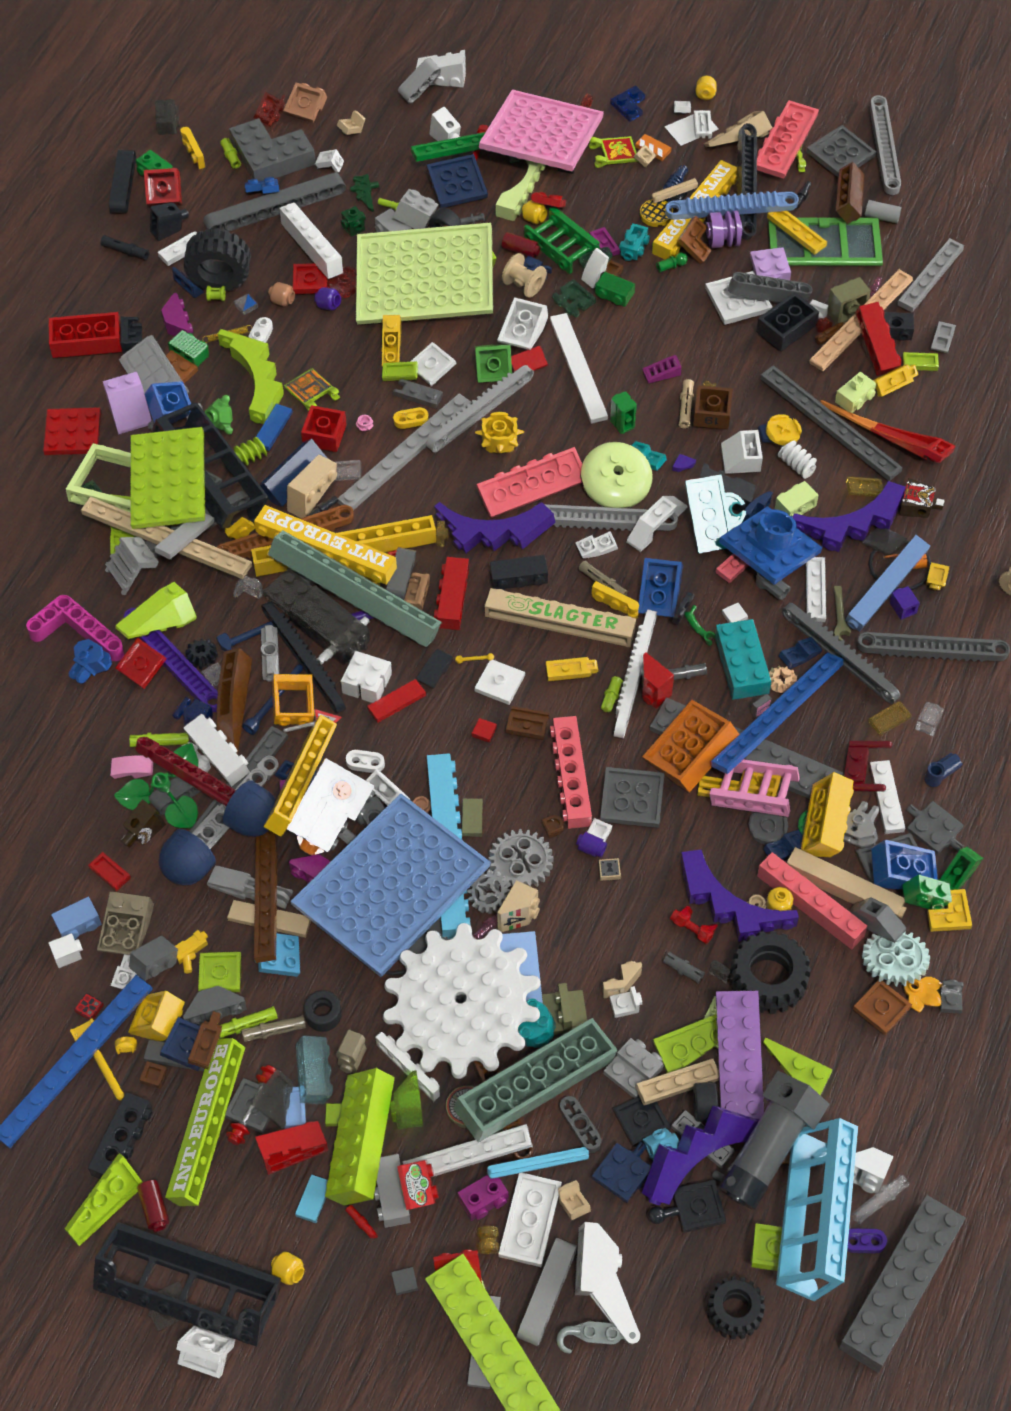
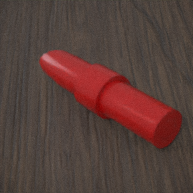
(361, 1221)

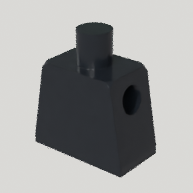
(166, 220)

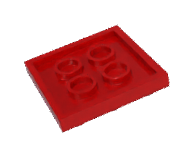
(71, 430)

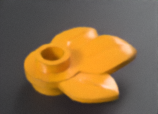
(925, 994)

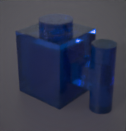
(192, 711)

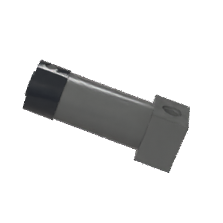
(790, 1109)

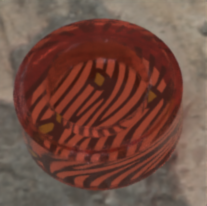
(587, 101)

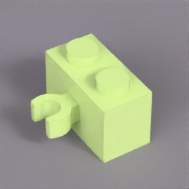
(855, 392)

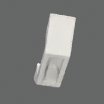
(643, 531)

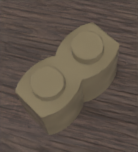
(351, 1051)

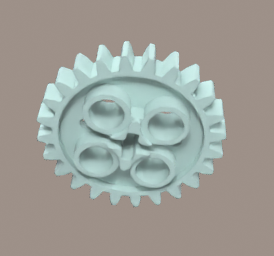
(896, 961)

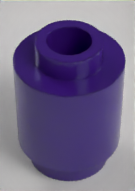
(591, 844)

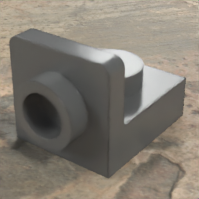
(951, 996)

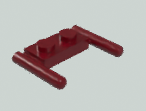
(857, 764)

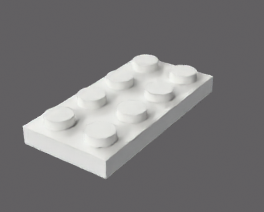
(530, 1219)

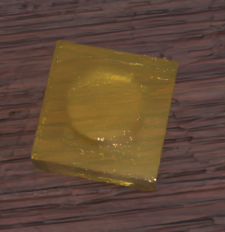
(442, 533)

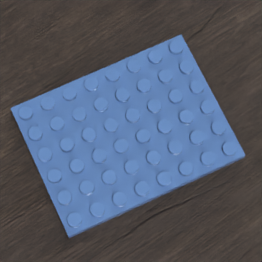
(390, 884)

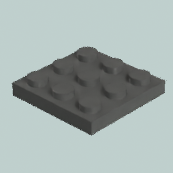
(840, 149)
(632, 797)

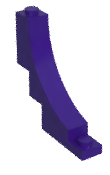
(673, 1164)

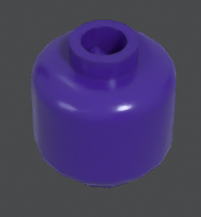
(327, 298)

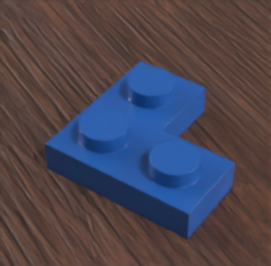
(267, 185)

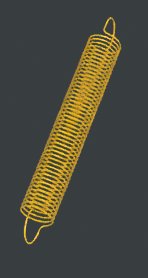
(241, 331)

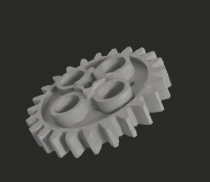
(536, 851)

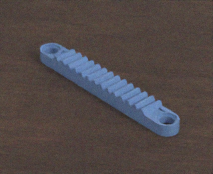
(743, 204)

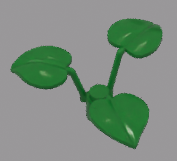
(178, 814)

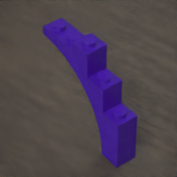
(856, 524)
(494, 533)
(748, 918)

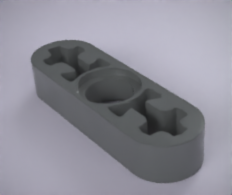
(567, 1114)

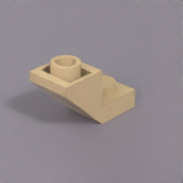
(629, 974)

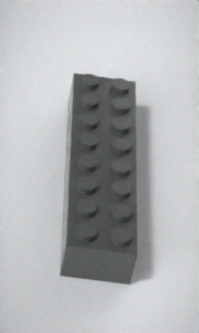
(902, 1284)

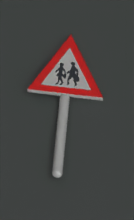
(334, 718)

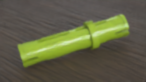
(163, 739)
(248, 1021)

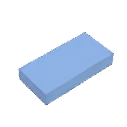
(296, 1113)

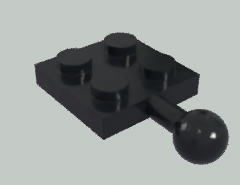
(696, 1205)

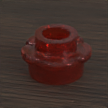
(823, 324)

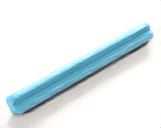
(537, 1162)

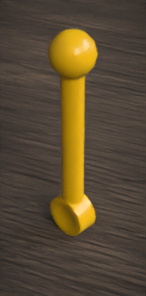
(459, 659)

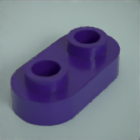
(863, 1239)

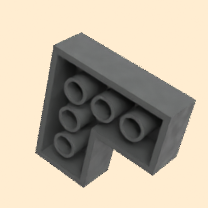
(268, 156)

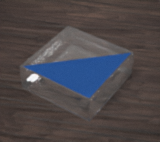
(245, 304)

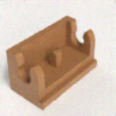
(417, 590)

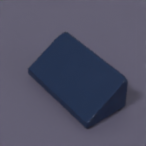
(187, 284)

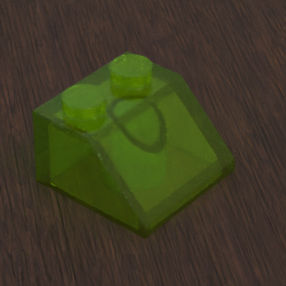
(406, 1104)

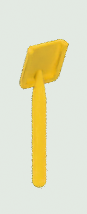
(77, 1032)

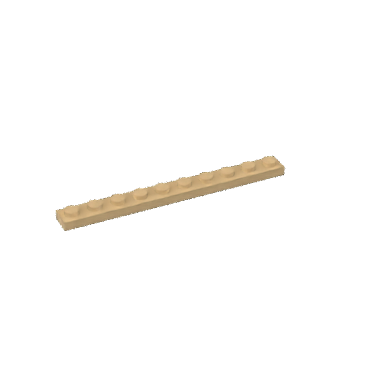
(196, 549)

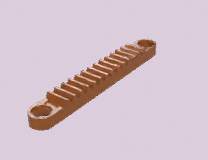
(326, 519)

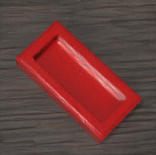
(109, 871)

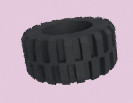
(218, 246)
(777, 949)

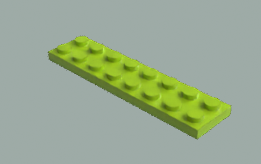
(489, 1338)

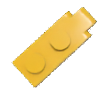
(895, 379)
(570, 668)

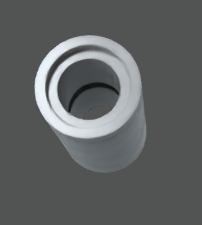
(883, 211)

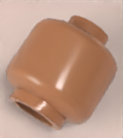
(281, 294)

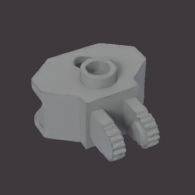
(861, 826)

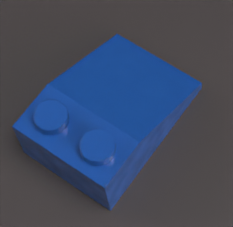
(660, 586)
(899, 862)

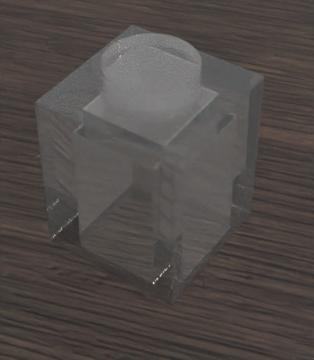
(929, 718)

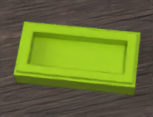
(922, 361)
(400, 370)

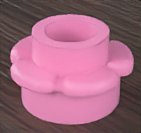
(364, 423)

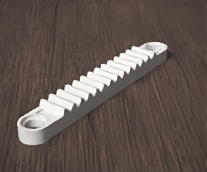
(633, 674)

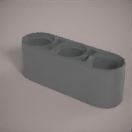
(400, 579)
(178, 788)

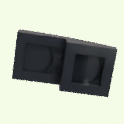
(434, 668)

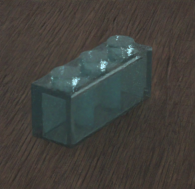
(313, 1070)

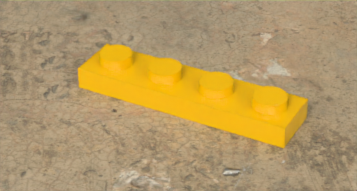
(798, 230)

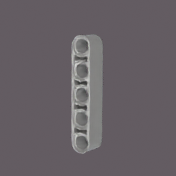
(547, 1292)

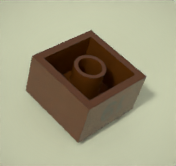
(713, 407)

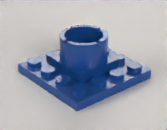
(771, 544)

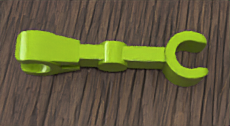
(801, 162)

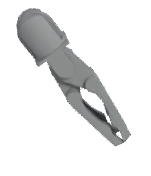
(242, 885)

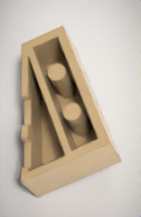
(310, 486)

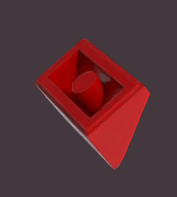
(532, 358)

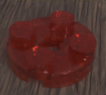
(347, 288)

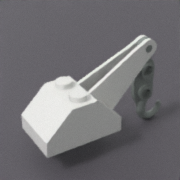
(596, 1276)

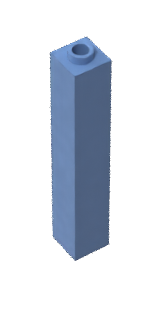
(887, 583)

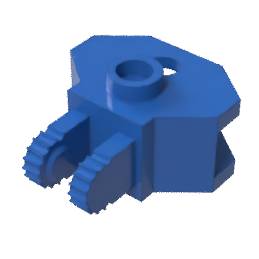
(89, 660)

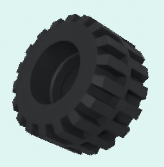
(740, 1290)

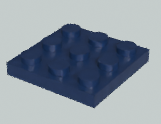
(457, 181)

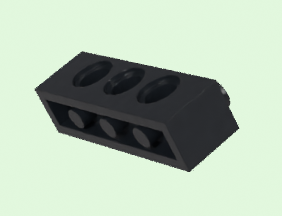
(129, 1107)

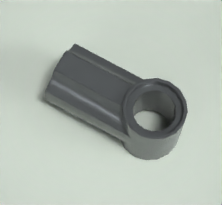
(779, 589)

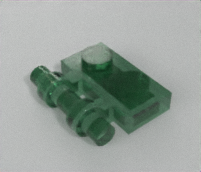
(577, 294)

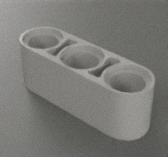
(419, 80)

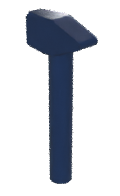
(227, 643)

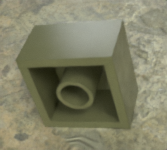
(846, 299)

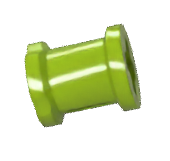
(216, 293)

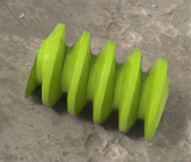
(250, 450)

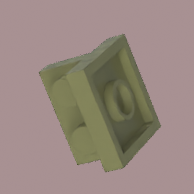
(566, 1008)

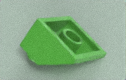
(492, 362)

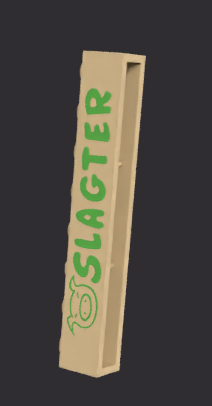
(560, 617)

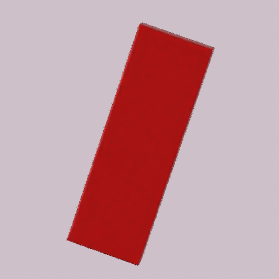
(396, 700)

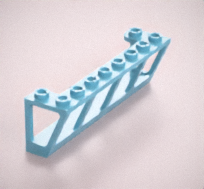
(835, 1209)

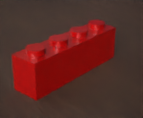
(877, 338)
(452, 593)

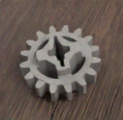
(491, 884)

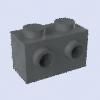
(153, 958)

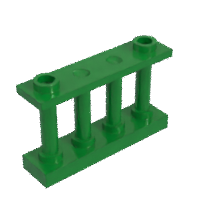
(566, 227)

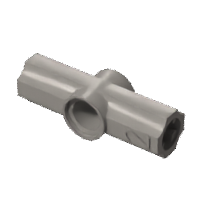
(269, 643)

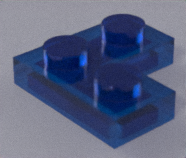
(627, 101)

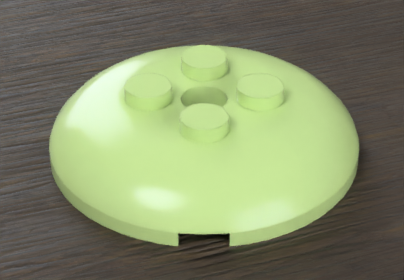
(613, 489)

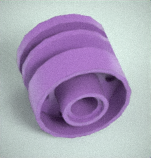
(724, 229)

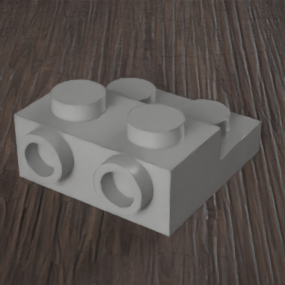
(633, 1066)

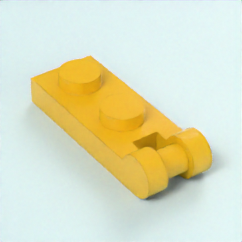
(192, 146)
(615, 599)

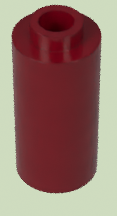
(520, 245)
(153, 1205)

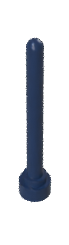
(252, 725)

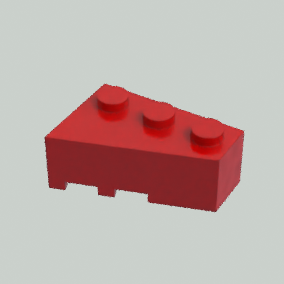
(291, 1146)

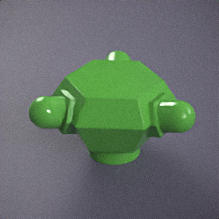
(221, 414)

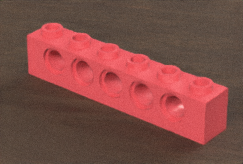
(575, 816)

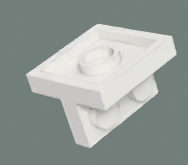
(204, 1351)

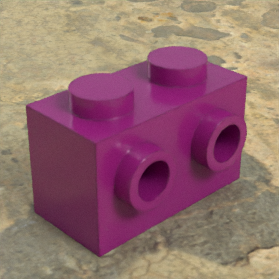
(483, 1197)

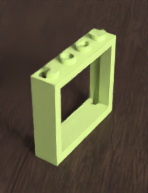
(103, 453)

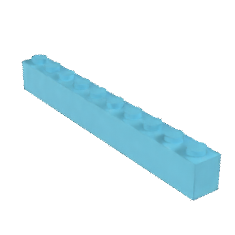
(443, 810)

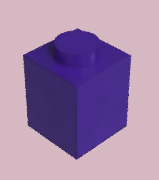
(904, 602)

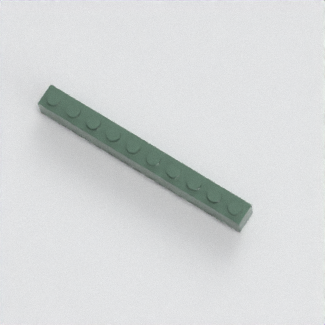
(354, 588)

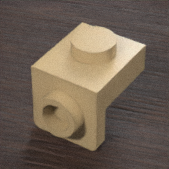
(352, 125)
(573, 1200)

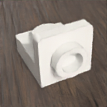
(330, 158)
(626, 1003)

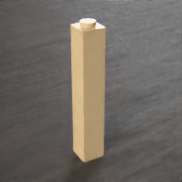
(841, 882)

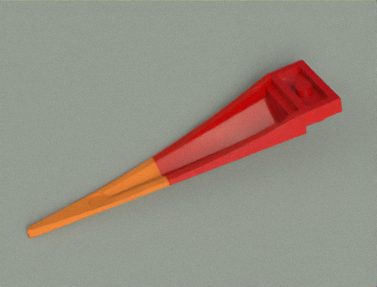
(919, 444)

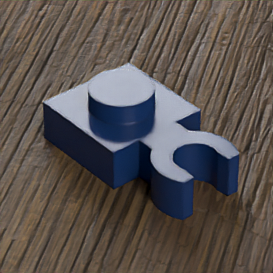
(532, 263)

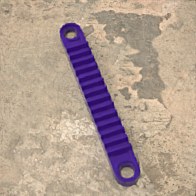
(180, 666)

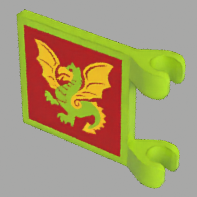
(614, 150)

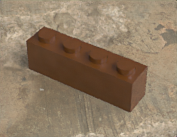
(850, 193)

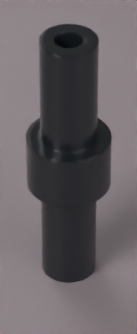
(803, 193)
(323, 506)

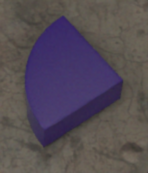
(683, 462)

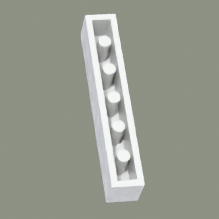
(311, 240)

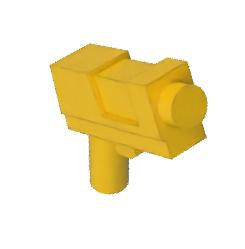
(189, 947)

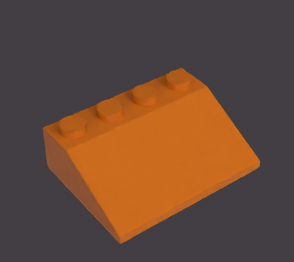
(690, 745)

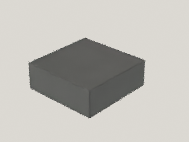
(404, 1281)

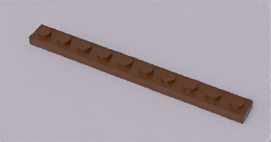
(265, 898)

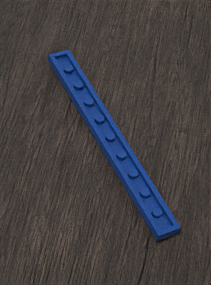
(777, 713)
(73, 1061)

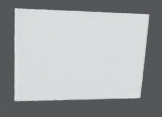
(684, 129)

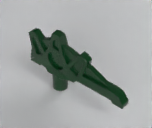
(363, 189)

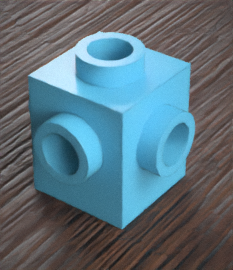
(660, 1136)

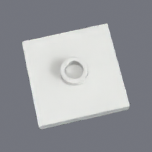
(433, 363)
(499, 681)

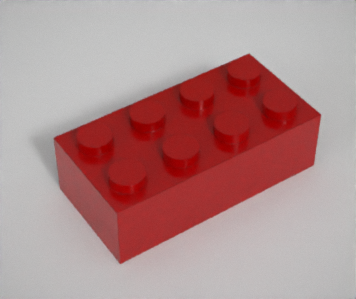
(85, 334)

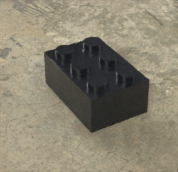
(787, 321)

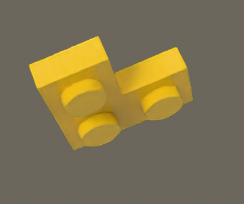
(954, 917)

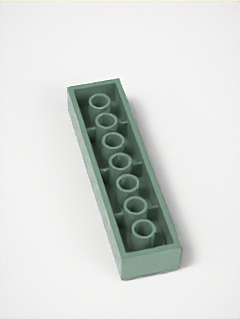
(534, 1080)

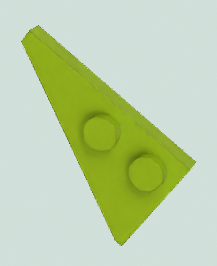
(799, 1066)

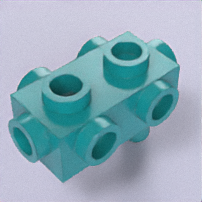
(634, 242)

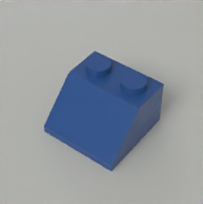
(167, 398)

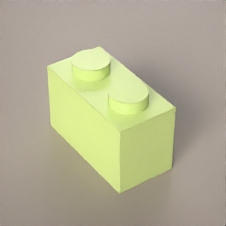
(797, 500)

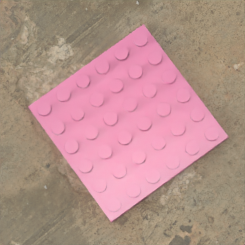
(541, 130)

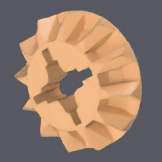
(776, 684)

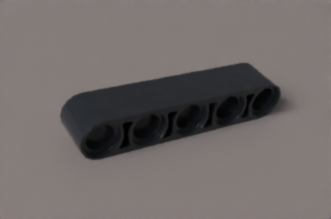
(122, 181)

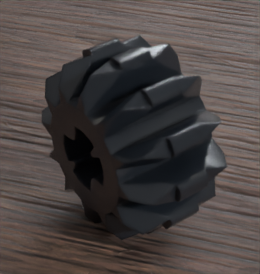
(201, 653)

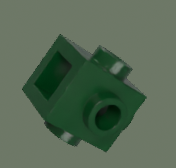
(353, 221)

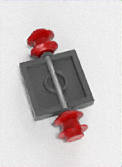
(243, 1112)

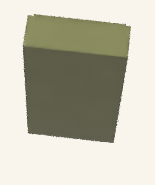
(472, 817)

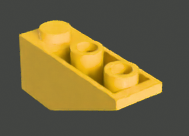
(391, 338)

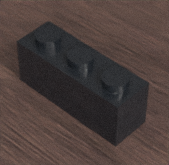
(519, 572)

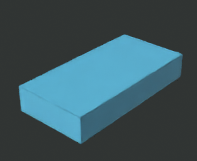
(312, 1199)

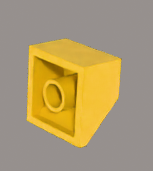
(156, 1016)

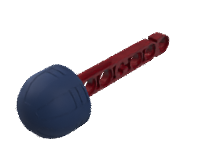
(245, 807)

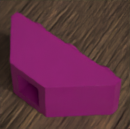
(174, 316)
(308, 867)

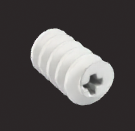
(798, 459)

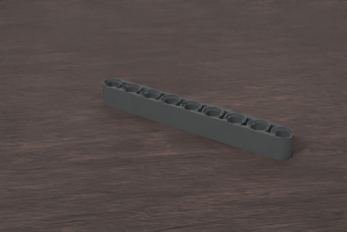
(270, 204)

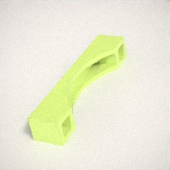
(511, 201)

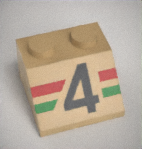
(518, 907)

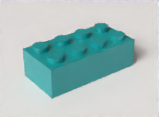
(742, 659)

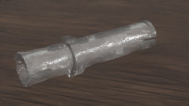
(887, 1193)

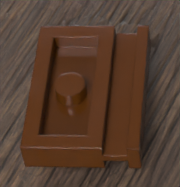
(527, 723)

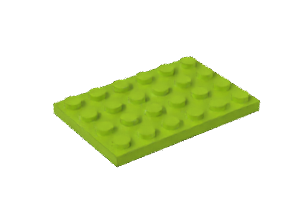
(167, 478)

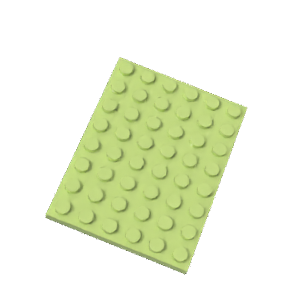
(425, 273)

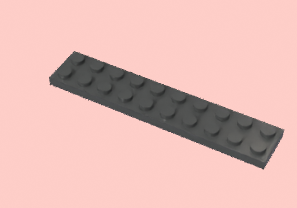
(768, 752)

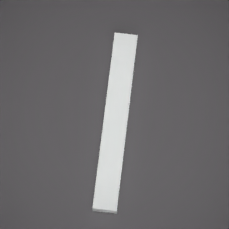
(578, 368)

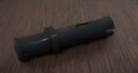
(131, 249)

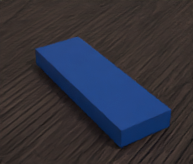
(274, 425)

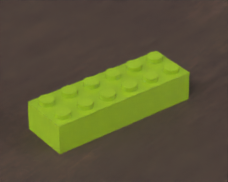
(360, 1137)

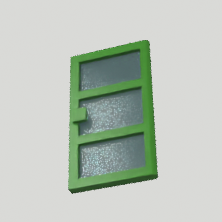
(846, 243)

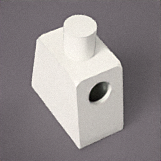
(444, 125)

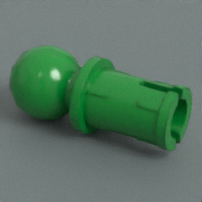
(671, 262)

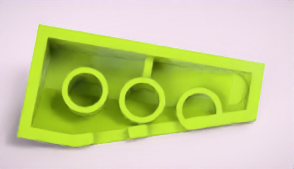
(162, 610)

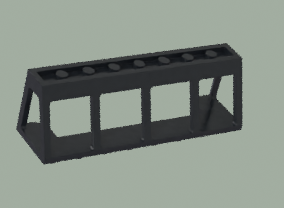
(215, 500)
(197, 1265)

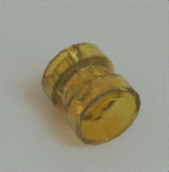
(488, 1240)

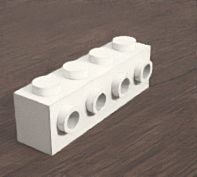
(217, 750)

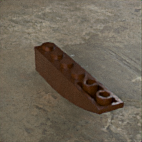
(233, 694)

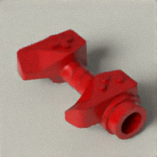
(682, 918)

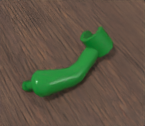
(696, 626)

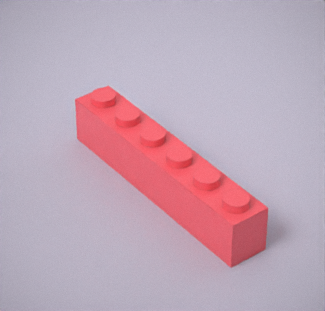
(813, 901)

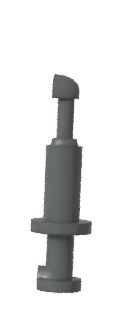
(471, 219)

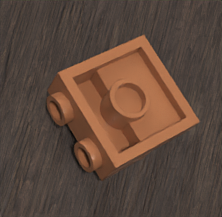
(305, 102)

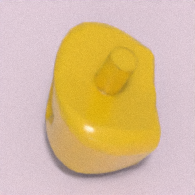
(125, 1044)

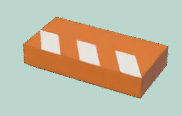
(659, 148)

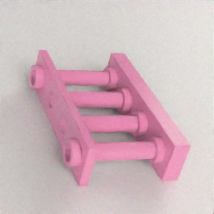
(756, 802)

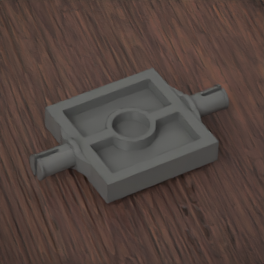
(935, 827)

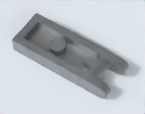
(418, 393)

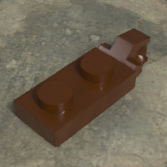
(206, 1042)

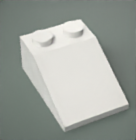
(523, 324)

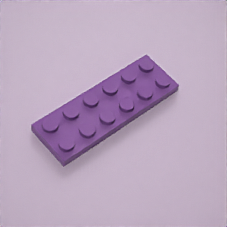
(739, 1052)

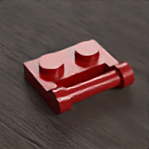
(552, 200)

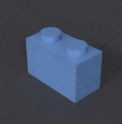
(77, 918)

